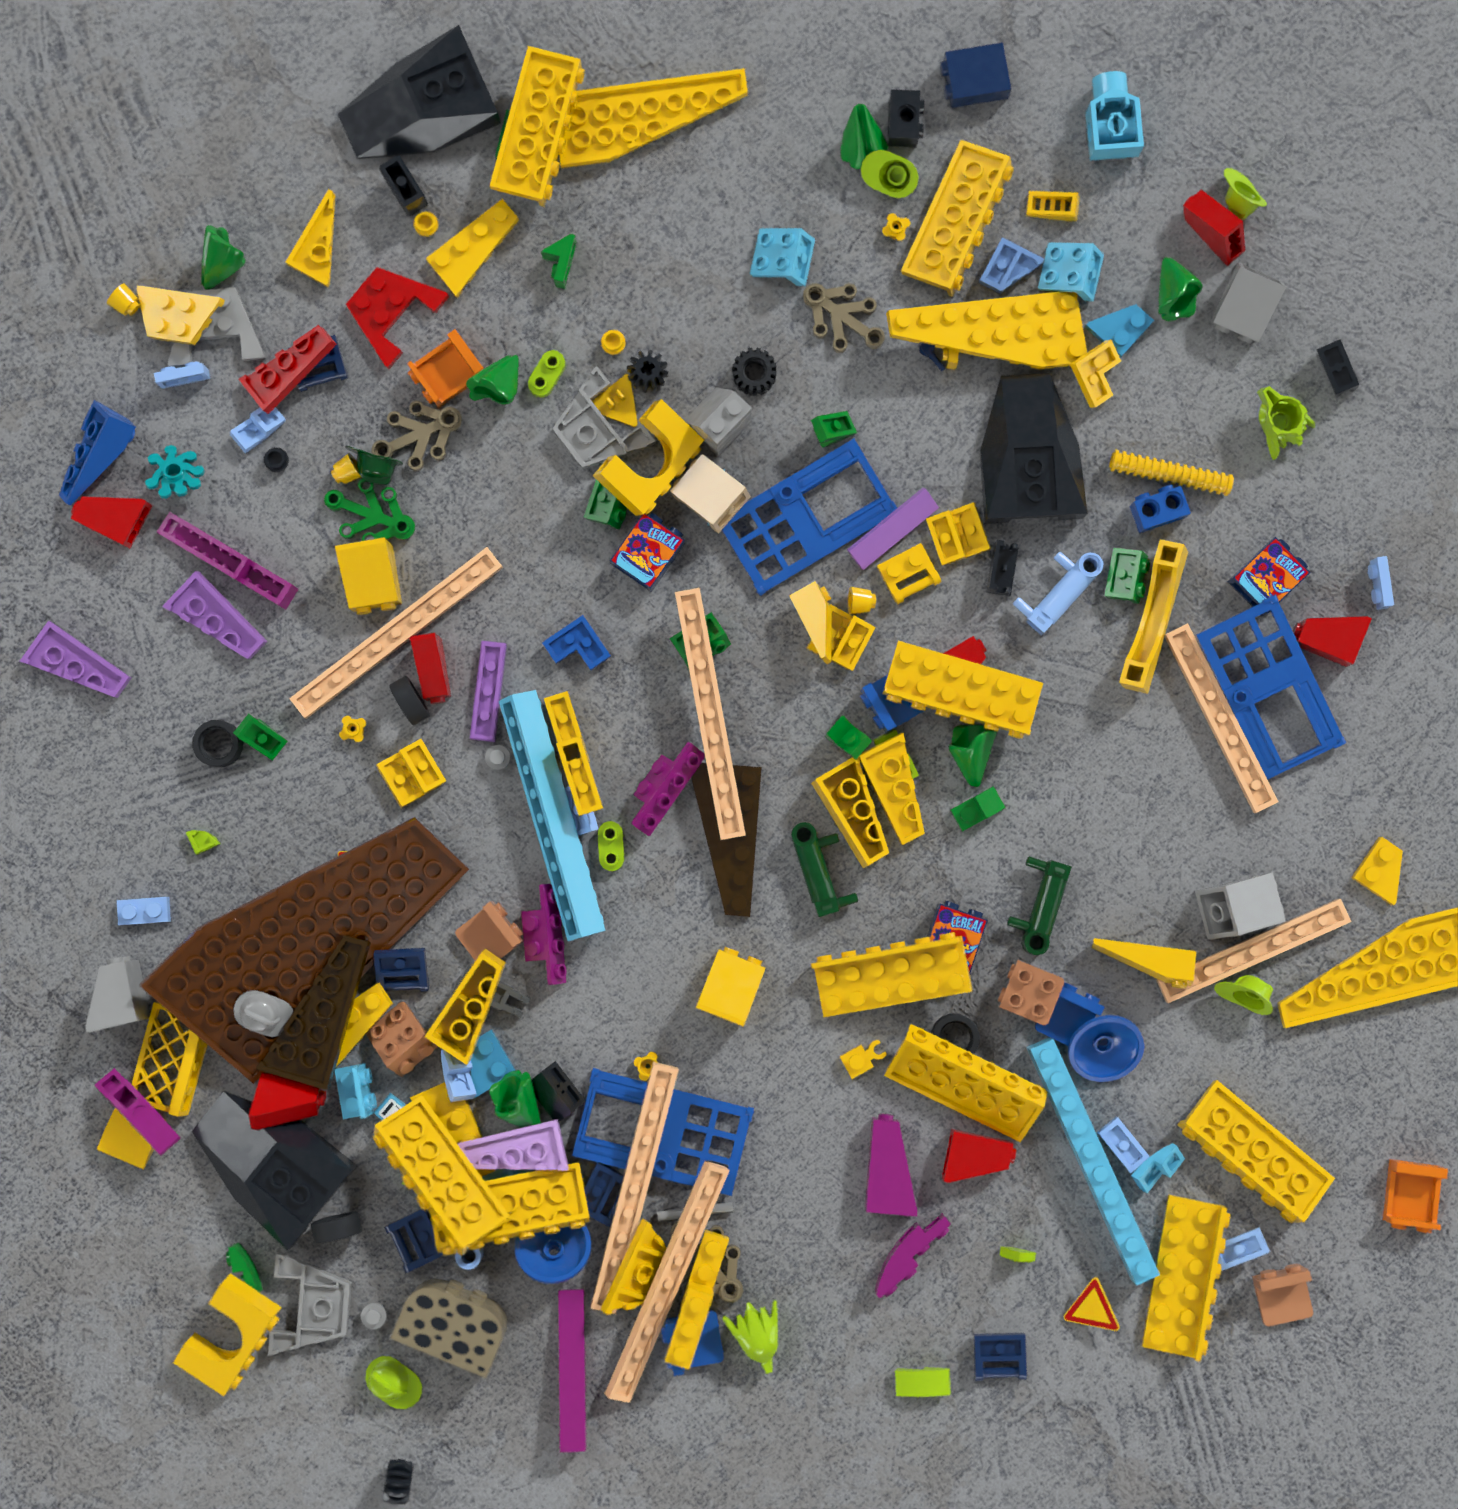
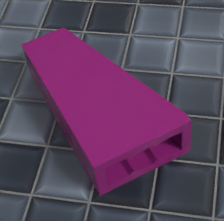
(888, 1175)

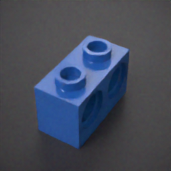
(1161, 513)

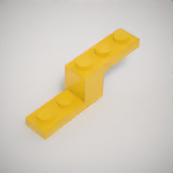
(573, 753)
(696, 1299)

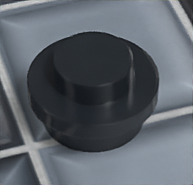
(276, 459)

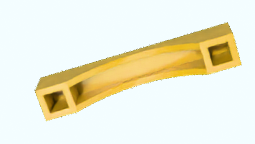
(1163, 587)

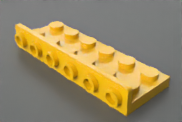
(537, 125)
(958, 217)
(962, 689)
(892, 975)
(966, 1083)
(1256, 1153)
(439, 1175)
(535, 1204)
(1187, 1272)

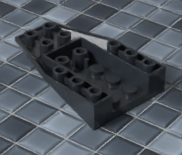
(421, 103)
(1030, 454)
(272, 1172)

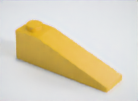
(1162, 963)

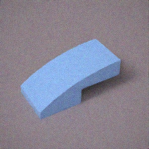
(256, 428)
(457, 1078)

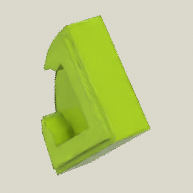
(201, 841)
(1017, 1254)

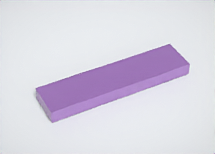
(893, 528)
(488, 691)

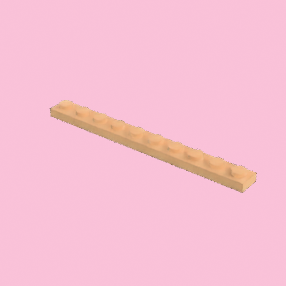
(396, 633)
(710, 713)
(636, 1176)
(667, 1282)

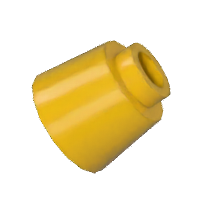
(124, 300)
(345, 470)
(860, 600)

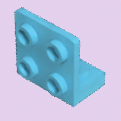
(783, 254)
(1071, 269)
(355, 1091)

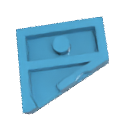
(1121, 327)
(489, 1063)

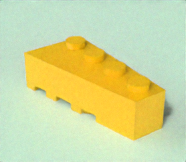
(853, 810)

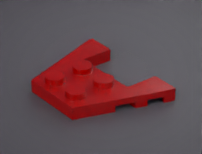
(382, 302)

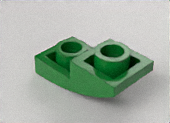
(240, 1261)

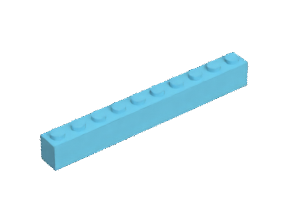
(552, 815)
(1093, 1161)

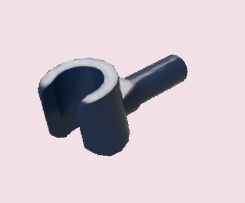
(927, 351)

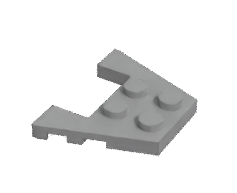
(227, 322)
(587, 431)
(321, 1309)

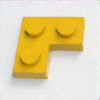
(1090, 372)

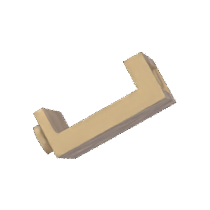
(710, 492)

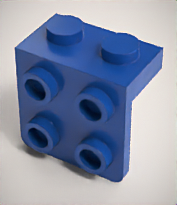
(887, 713)
(1070, 1013)
(709, 1345)

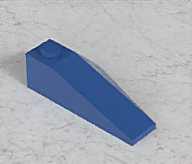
(102, 443)

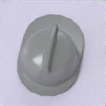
(262, 1013)

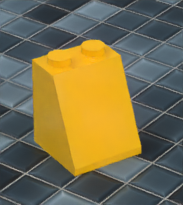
(369, 575)
(731, 986)

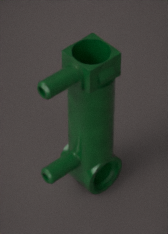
(816, 871)
(1045, 906)

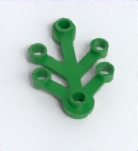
(372, 516)

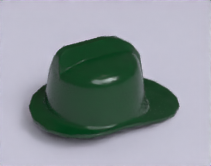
(374, 467)

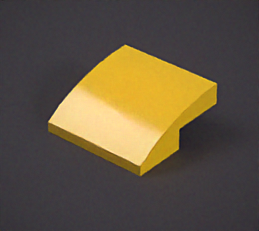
(958, 533)
(848, 638)
(411, 773)
(124, 1142)

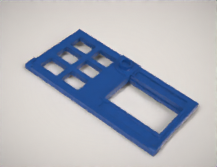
(806, 528)
(1278, 676)
(675, 1123)

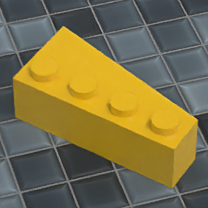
(466, 1011)

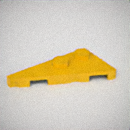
(314, 248)

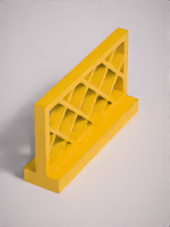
(188, 1069)

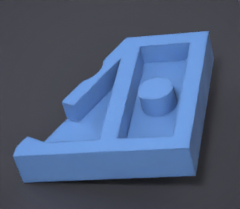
(1009, 266)

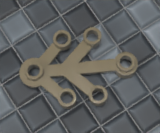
(840, 314)
(421, 432)
(722, 1280)

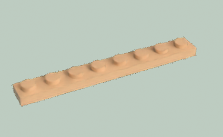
(1221, 718)
(1261, 947)

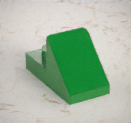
(563, 254)
(833, 428)
(260, 736)
(848, 737)
(977, 809)

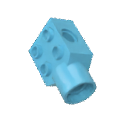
(1113, 119)

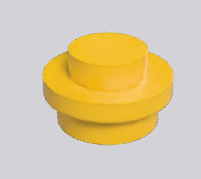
(425, 224)
(613, 342)

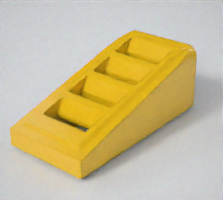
(1062, 215)

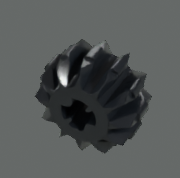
(650, 362)
(398, 1481)

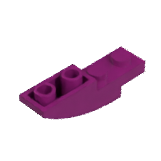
(137, 1111)
(900, 1260)

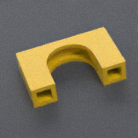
(679, 445)
(253, 1315)

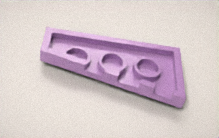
(523, 1148)

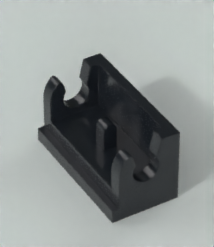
(1338, 367)
(1002, 568)
(556, 1092)

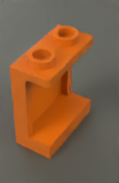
(445, 370)
(1413, 1195)

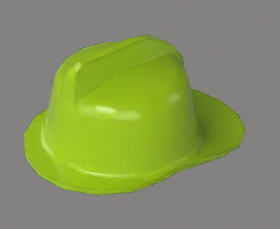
(889, 173)
(1241, 195)
(1247, 992)
(393, 1382)

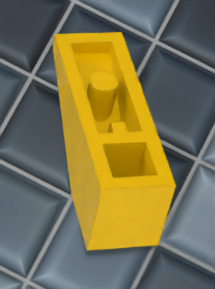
(816, 616)

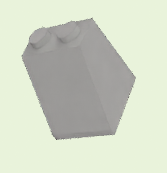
(1248, 303)
(720, 419)
(1240, 906)
(117, 995)

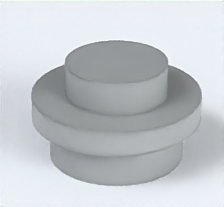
(497, 757)
(373, 1316)

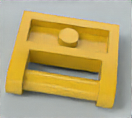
(905, 566)

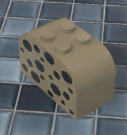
(452, 1325)

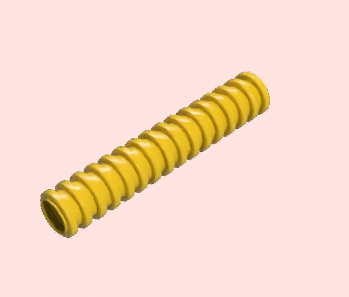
(1171, 472)

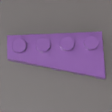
(209, 610)
(71, 659)

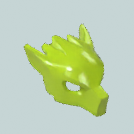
(1282, 420)
(757, 1334)

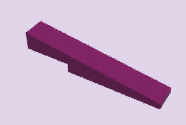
(227, 560)
(572, 1371)

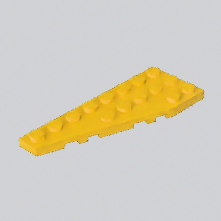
(630, 115)
(1024, 329)
(1399, 965)

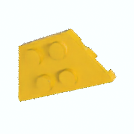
(176, 314)
(636, 1270)

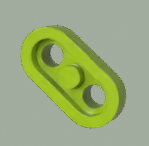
(548, 373)
(611, 846)

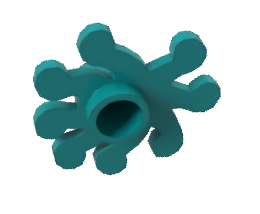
(174, 472)

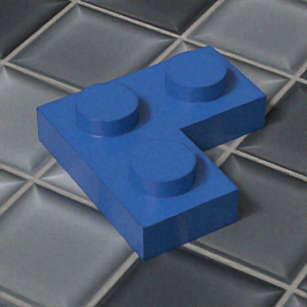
(577, 637)

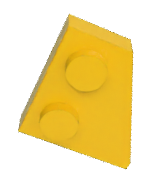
(1381, 870)

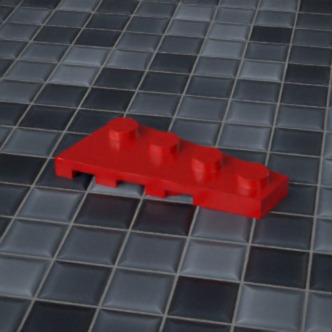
(281, 375)

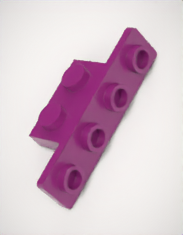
(664, 785)
(544, 936)

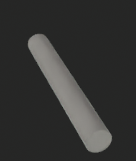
(676, 1213)

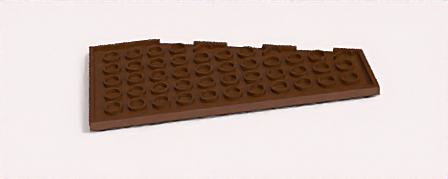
(291, 932)

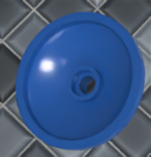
(1106, 1058)
(537, 1262)

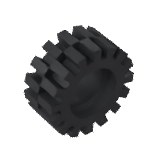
(750, 357)

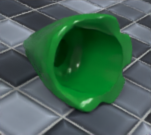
(861, 137)
(219, 257)
(1177, 291)
(496, 381)
(971, 750)
(515, 1099)

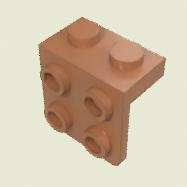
(490, 931)
(1031, 992)
(400, 1040)
(1283, 1294)

